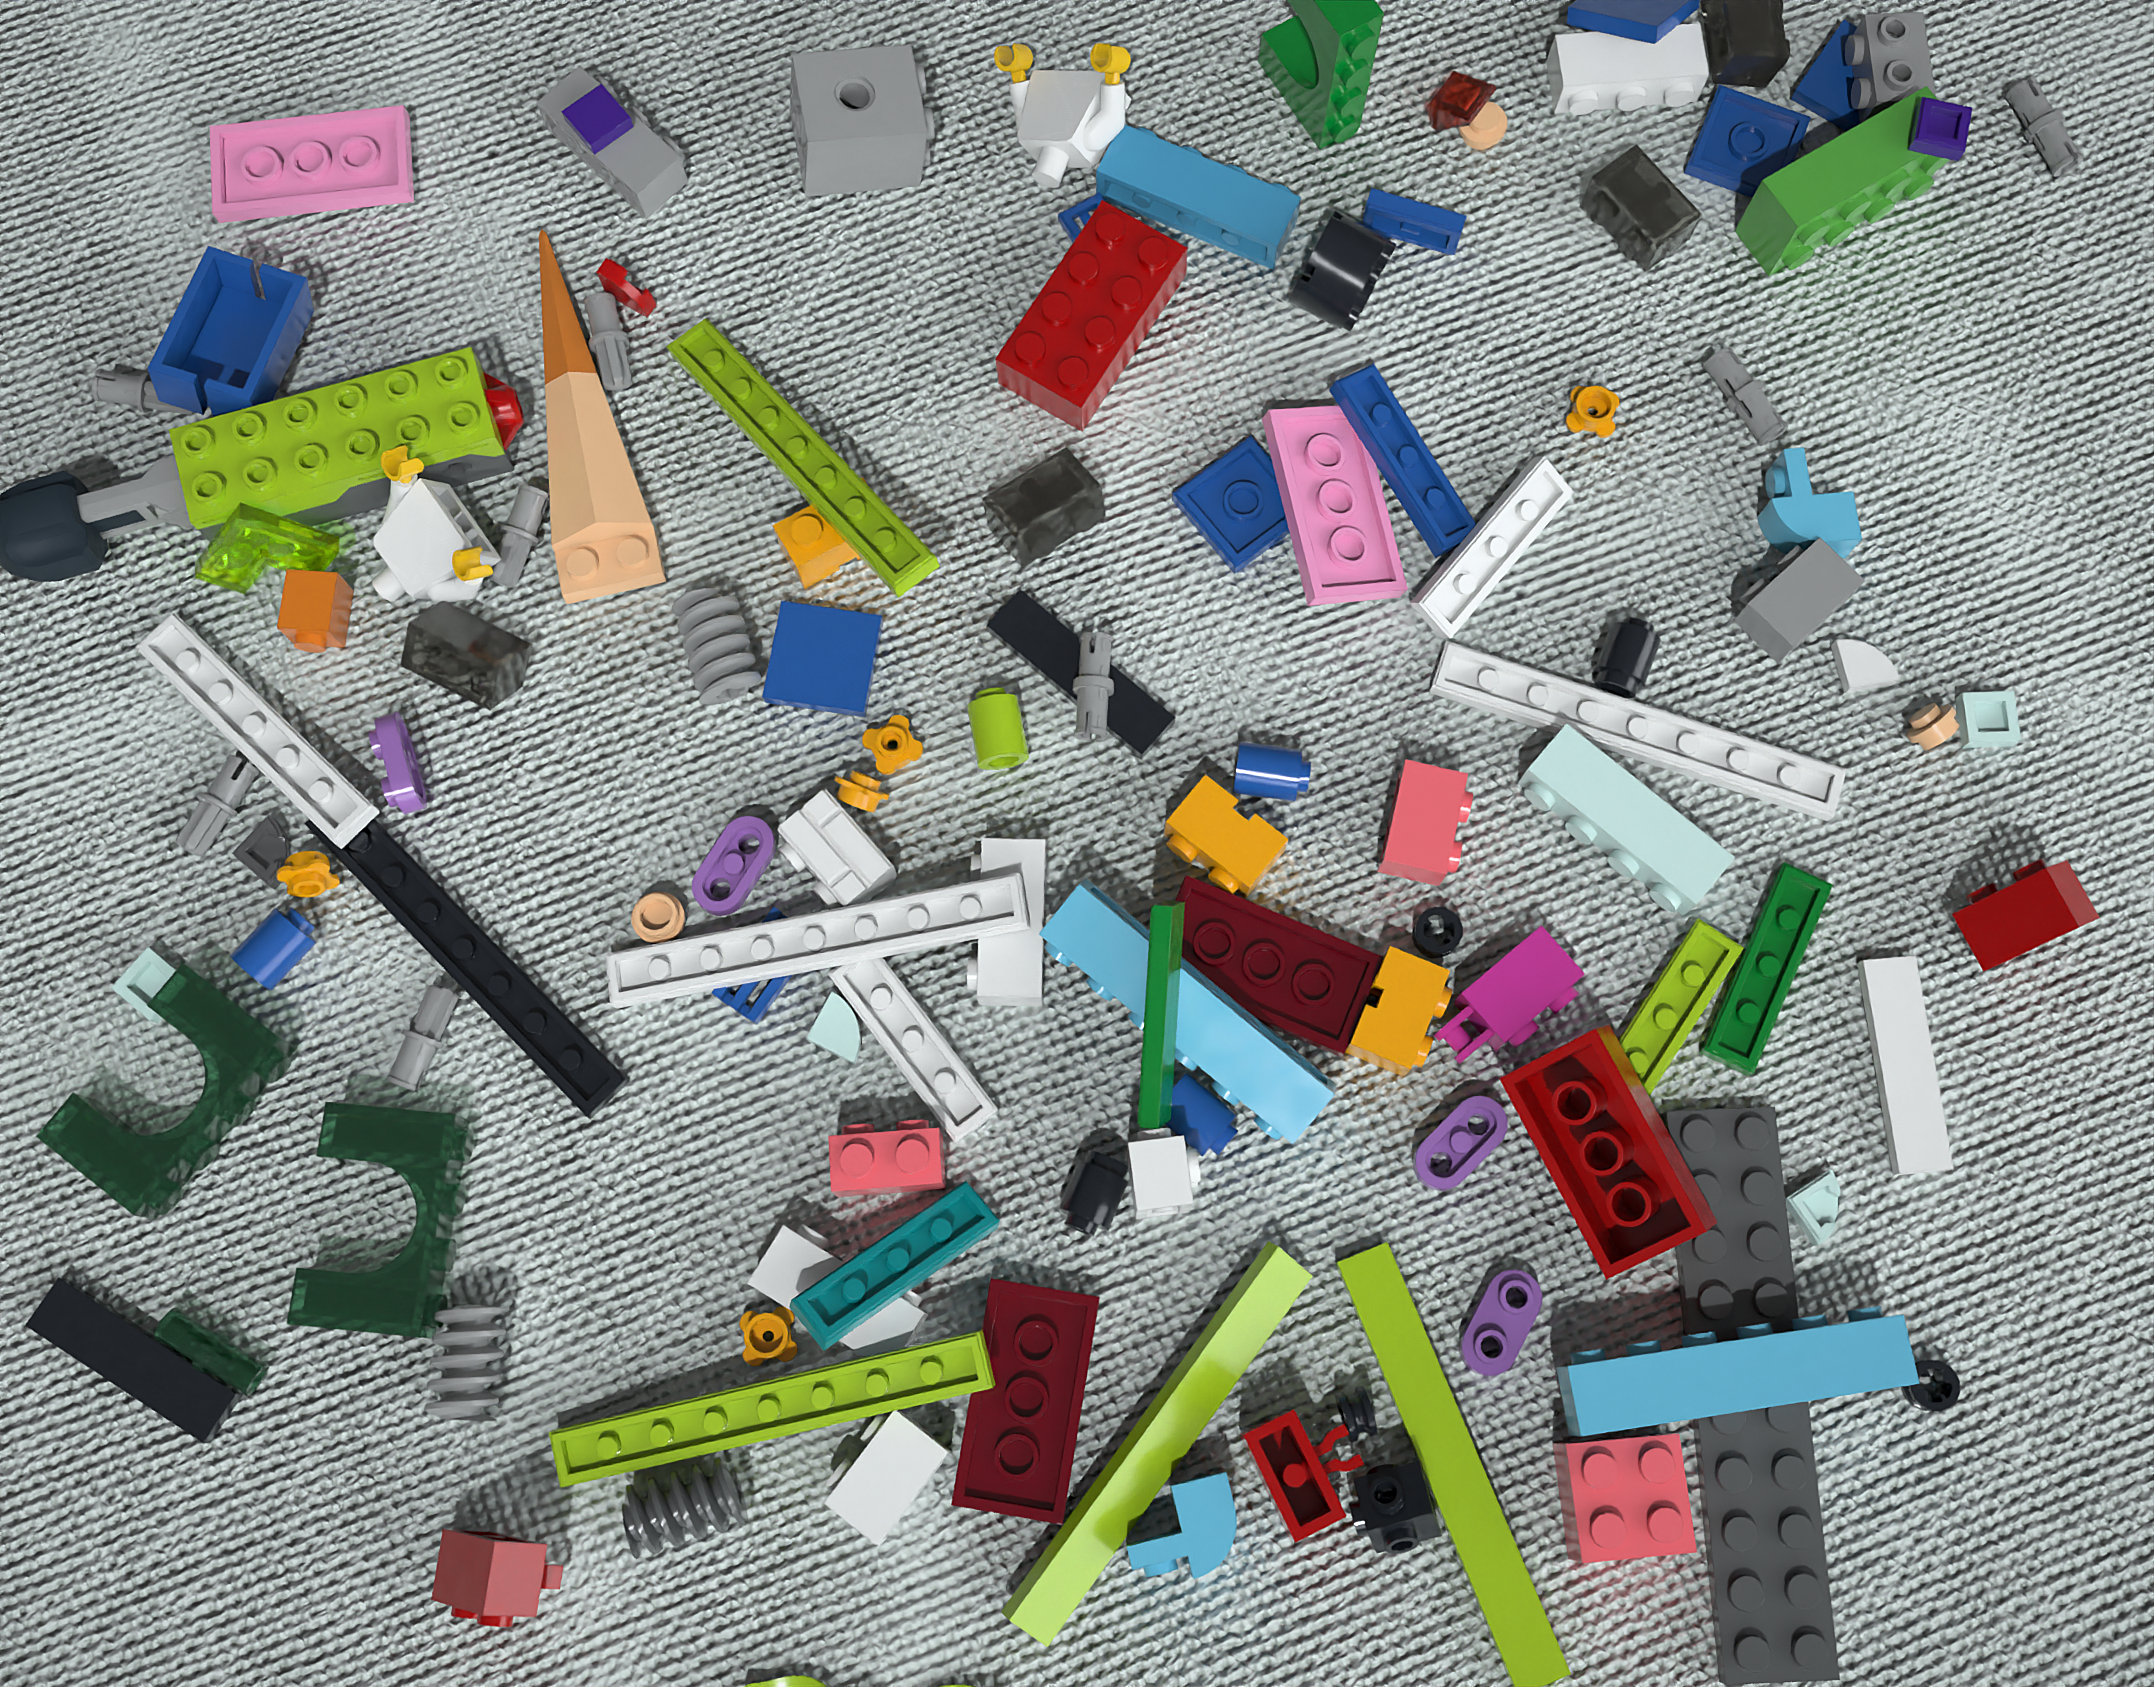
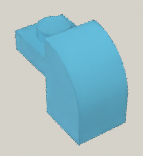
(1801, 518)
(1205, 1533)

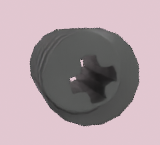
(682, 1507)

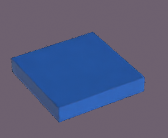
(1631, 19)
(1829, 83)
(1745, 141)
(1236, 505)
(823, 659)

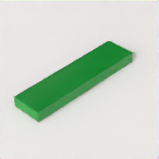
(1766, 969)
(1161, 1014)

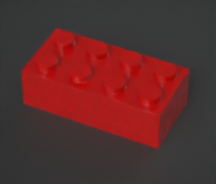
(1092, 315)
(1608, 1151)

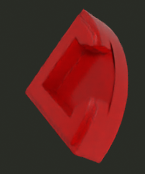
(613, 282)

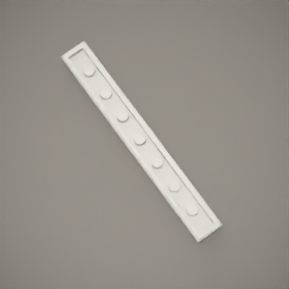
(1639, 731)
(817, 940)

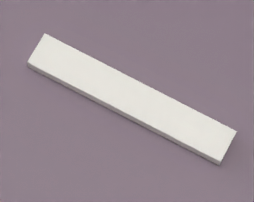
(258, 730)

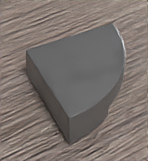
(265, 851)

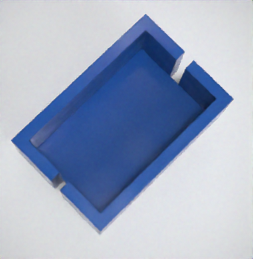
(226, 341)

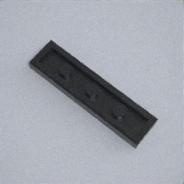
(1055, 655)
(133, 1360)

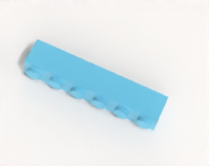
(1212, 1028)
(1736, 1374)

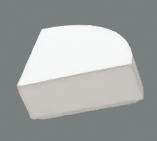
(1862, 666)

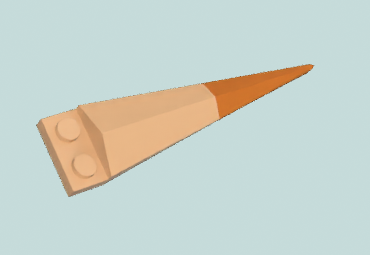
(596, 506)

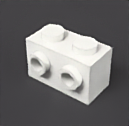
(1161, 1174)

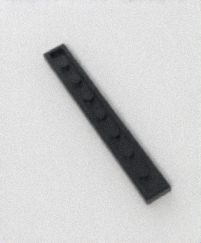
(480, 967)

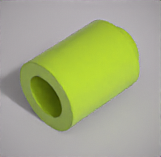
(997, 729)

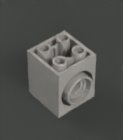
(859, 119)

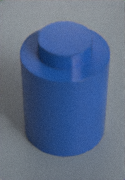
(1270, 771)
(275, 946)
(1200, 1117)

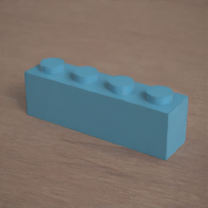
(1198, 195)

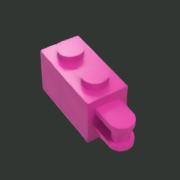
(1512, 995)

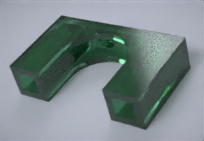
(239, 1061)
(408, 1291)

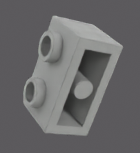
(1888, 61)
(1798, 599)

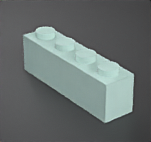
(1625, 821)

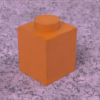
(315, 610)

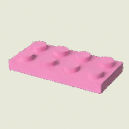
(311, 164)
(1333, 507)

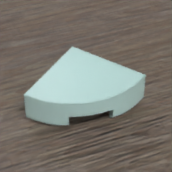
(837, 1030)
(1816, 1206)

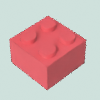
(1624, 1497)

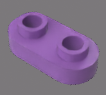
(393, 744)
(732, 866)
(1459, 1144)
(1501, 1321)

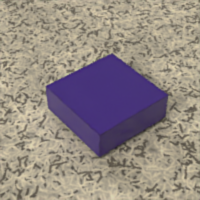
(597, 119)
(1940, 128)

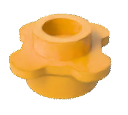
(1594, 397)
(889, 759)
(860, 791)
(307, 874)
(755, 1326)

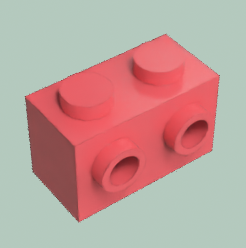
(1424, 823)
(886, 1161)

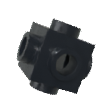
(1394, 1508)

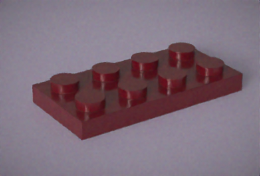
(1277, 966)
(1026, 1427)

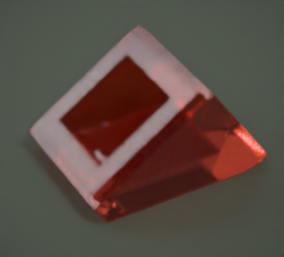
(1458, 101)

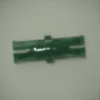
(211, 1351)

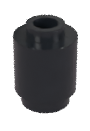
(1627, 657)
(1094, 1193)

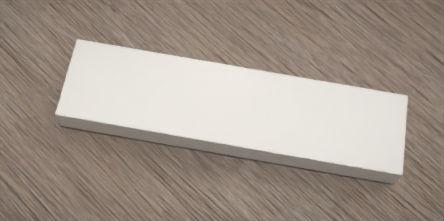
(1492, 547)
(915, 1046)
(1904, 1066)

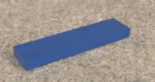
(1403, 459)

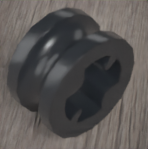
(1446, 919)
(1943, 1375)
(1356, 1413)

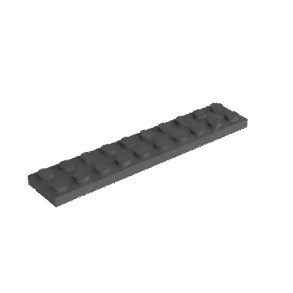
(1755, 1463)

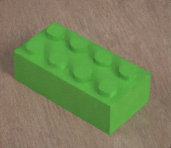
(1837, 188)

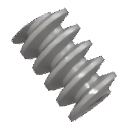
(713, 646)
(466, 1362)

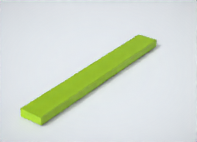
(804, 458)
(772, 1408)
(1156, 1445)
(1452, 1469)

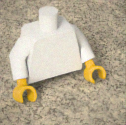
(1066, 114)
(428, 538)

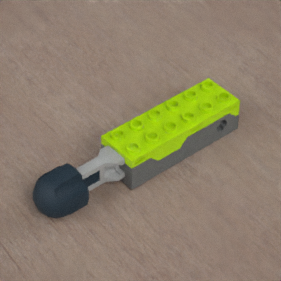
(294, 457)

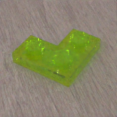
(259, 539)

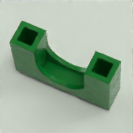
(1324, 63)

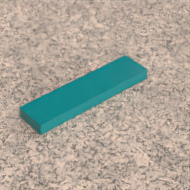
(893, 1265)

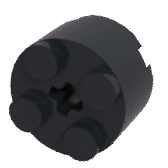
(1342, 271)

